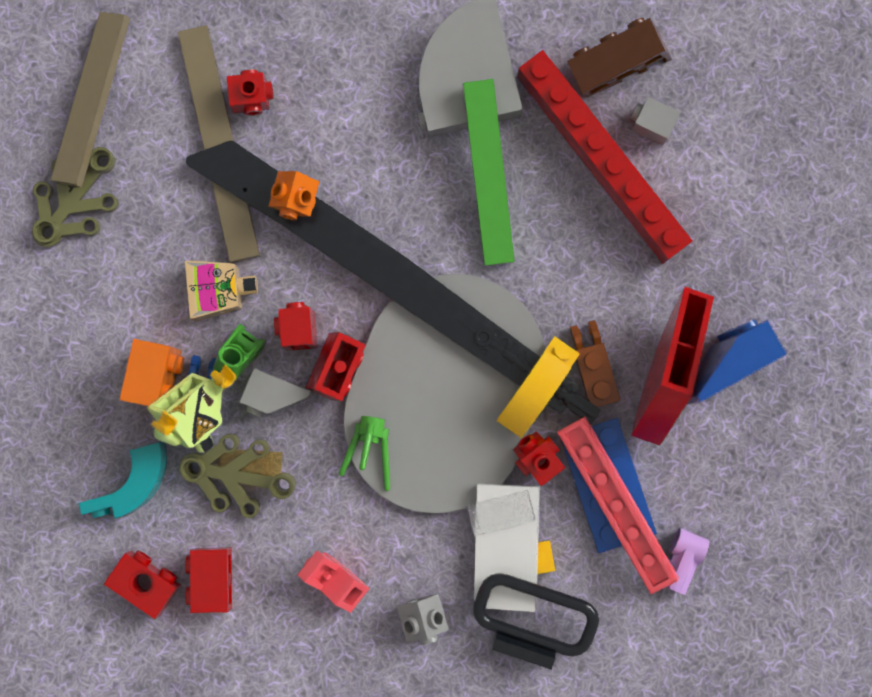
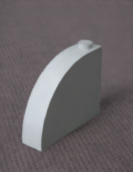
(461, 50)

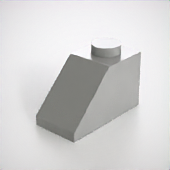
(270, 394)

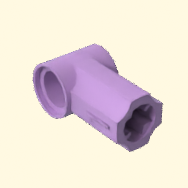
(686, 553)

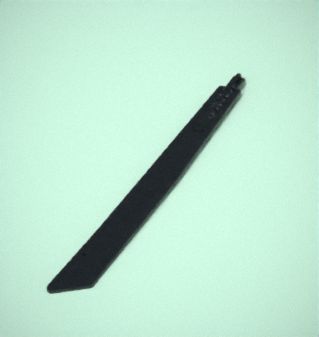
(385, 270)

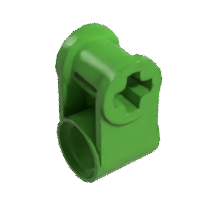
(239, 350)

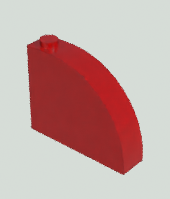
(673, 367)

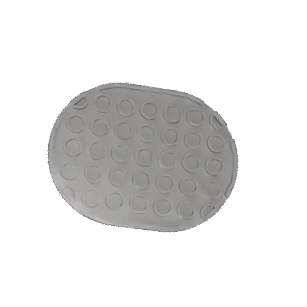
(438, 402)

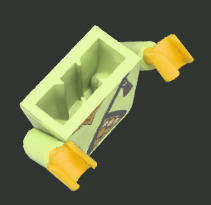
(191, 410)

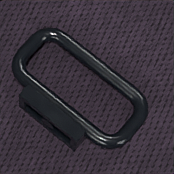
(525, 643)

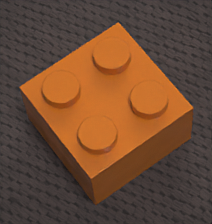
(150, 372)

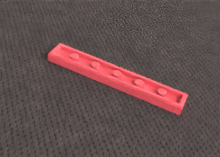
(618, 505)

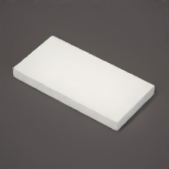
(508, 552)

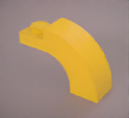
(538, 387)

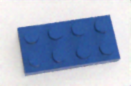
(614, 443)

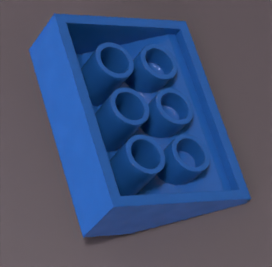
(735, 357)

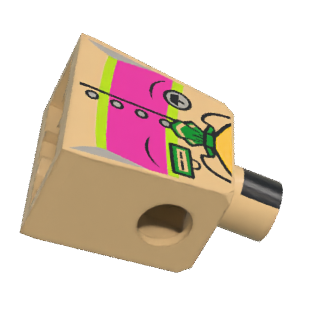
(216, 288)

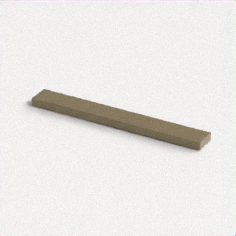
(215, 130)

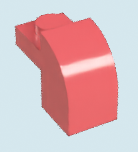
(333, 580)

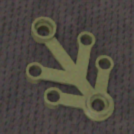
(71, 203)
(232, 475)

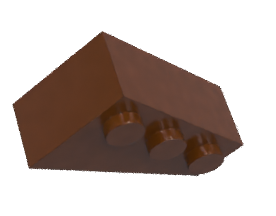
(618, 57)

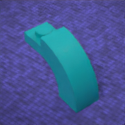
(144, 481)

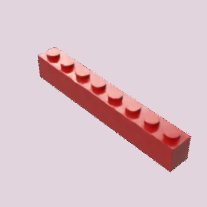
(603, 157)

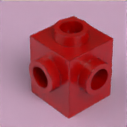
(249, 92)
(538, 458)

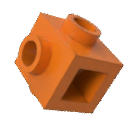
(293, 194)

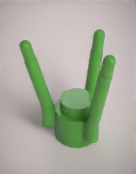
(370, 431)

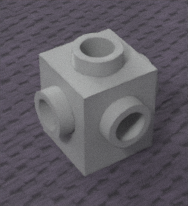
(423, 619)

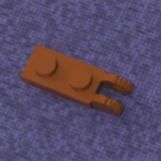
(595, 367)

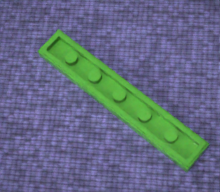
(488, 171)

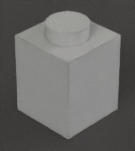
(654, 120)

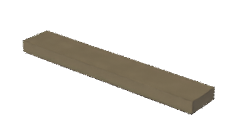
(90, 99)

